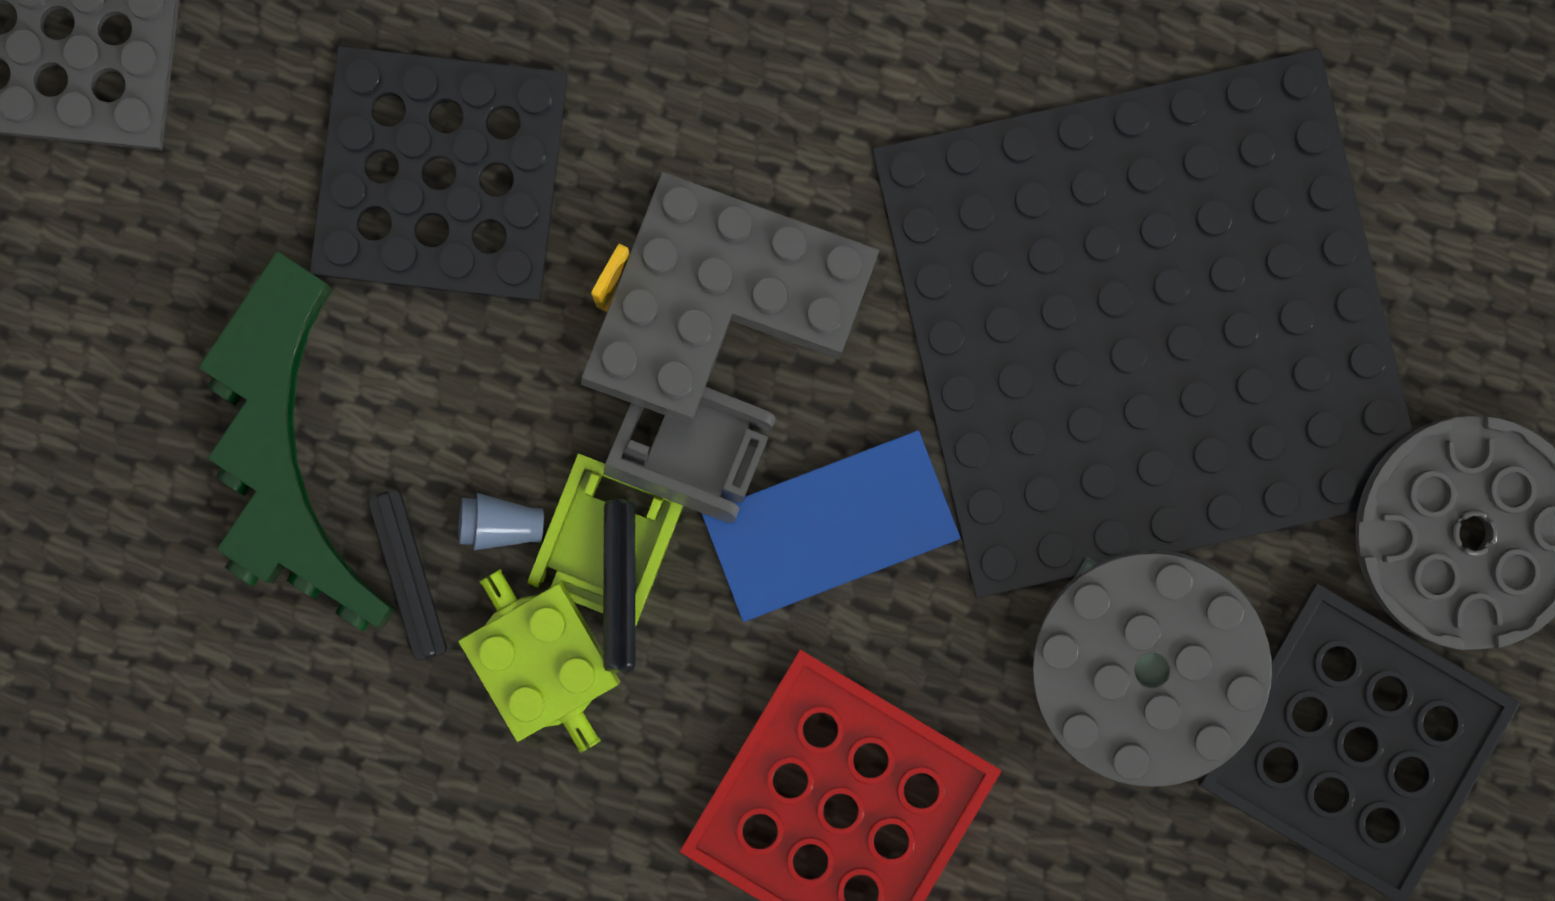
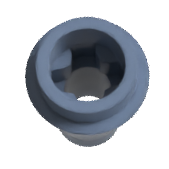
(494, 523)

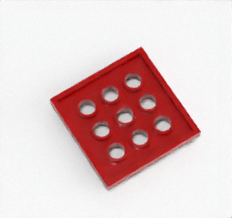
(860, 719)

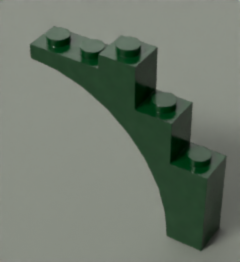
(278, 528)

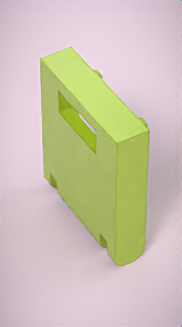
(577, 539)

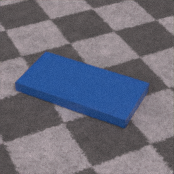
(833, 526)

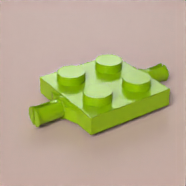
(539, 661)

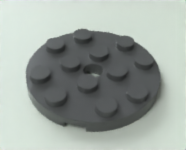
(1413, 543)
(1163, 728)

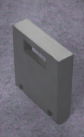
(696, 460)

